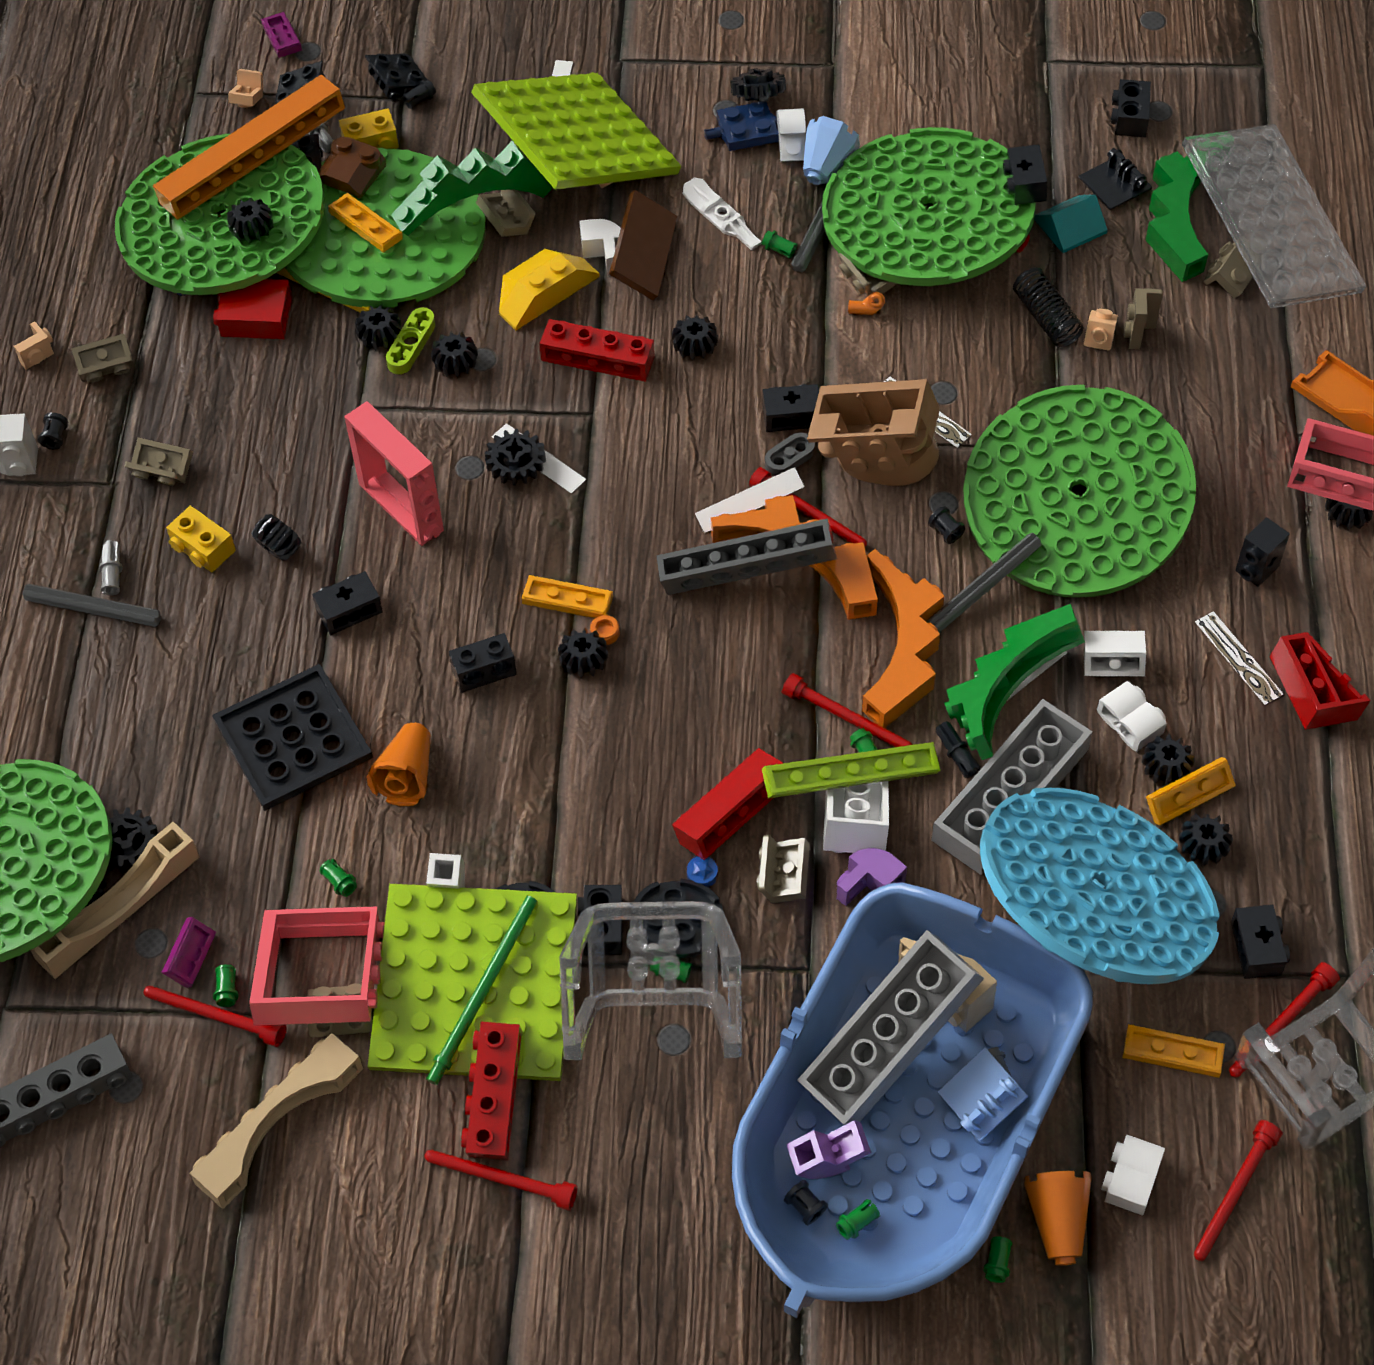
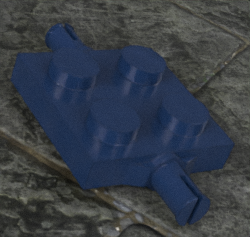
(745, 126)

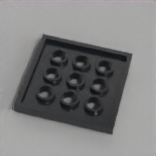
(299, 718)

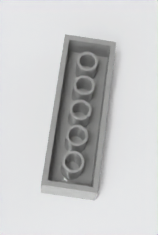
(1032, 757)
(890, 1029)

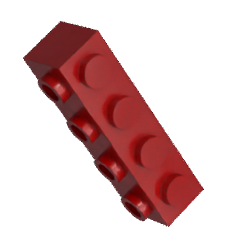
(597, 350)
(725, 806)
(493, 1091)

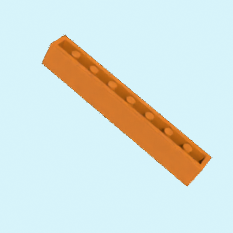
(249, 147)

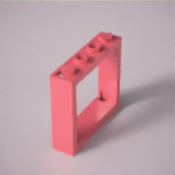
(371, 443)
(1328, 480)
(315, 923)

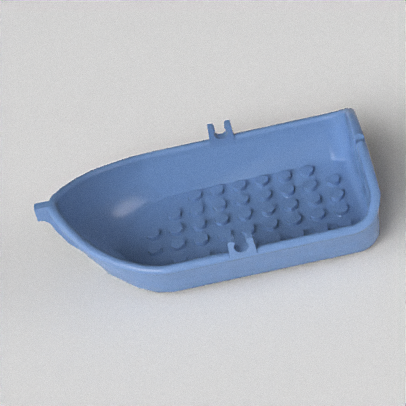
(924, 1169)

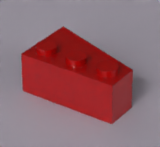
(1313, 683)

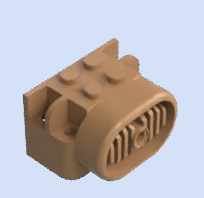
(878, 430)

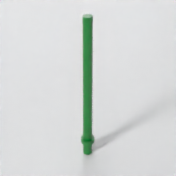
(443, 1060)

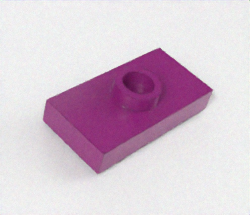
(281, 34)
(189, 952)

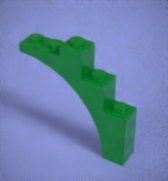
(476, 174)
(1171, 230)
(1001, 672)

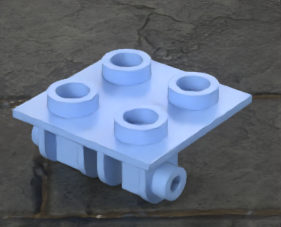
(982, 1094)

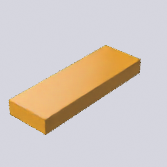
(365, 222)
(566, 597)
(1190, 791)
(1173, 1050)

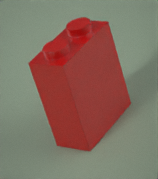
(255, 311)

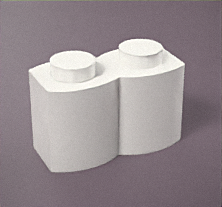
(1132, 716)
(1133, 1175)

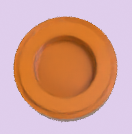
(606, 627)

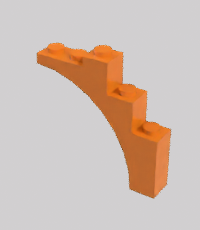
(847, 574)
(908, 674)

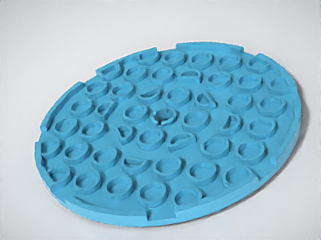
(1049, 870)

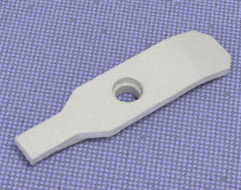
(711, 204)

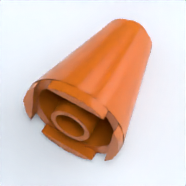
(403, 767)
(1060, 1212)

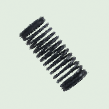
(1063, 324)

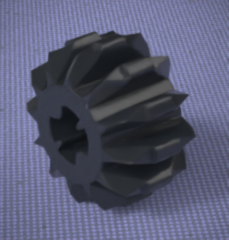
(250, 220)
(378, 327)
(694, 337)
(454, 354)
(1347, 514)
(276, 537)
(583, 652)
(1167, 759)
(1194, 843)

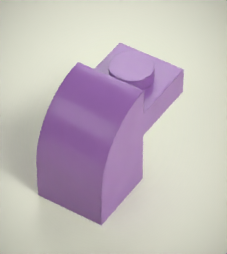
(869, 868)
(827, 1155)

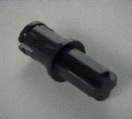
(957, 750)

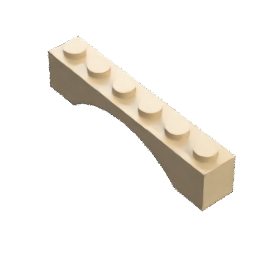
(155, 868)
(226, 1168)

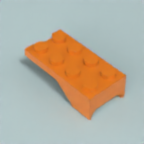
(1339, 392)

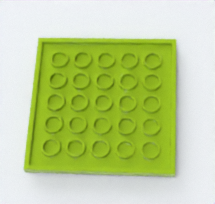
(576, 130)
(434, 959)

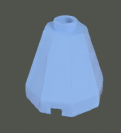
(826, 148)

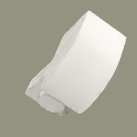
(792, 135)
(599, 239)
(446, 871)

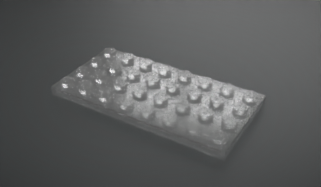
(1273, 216)

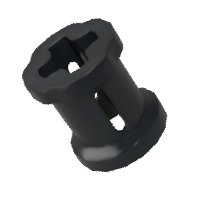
(53, 429)
(946, 525)
(805, 1202)

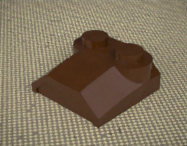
(352, 166)

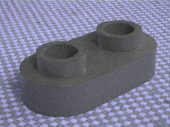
(787, 454)

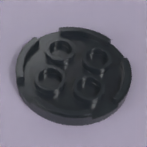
(689, 929)

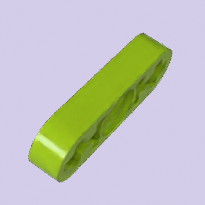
(412, 351)

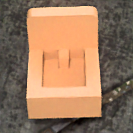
(248, 88)
(1100, 329)
(35, 348)

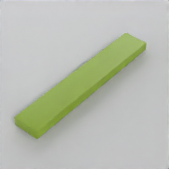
(850, 770)

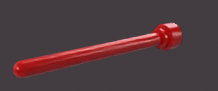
(762, 475)
(798, 688)
(1322, 978)
(271, 1034)
(1265, 1137)
(561, 1194)

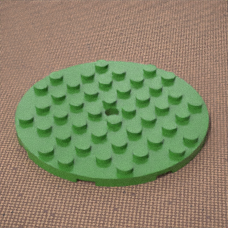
(880, 219)
(198, 250)
(415, 268)
(1134, 501)
(50, 851)

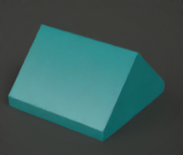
(1073, 222)

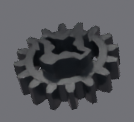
(758, 84)
(503, 452)
(129, 837)

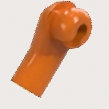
(868, 306)

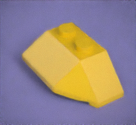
(541, 285)

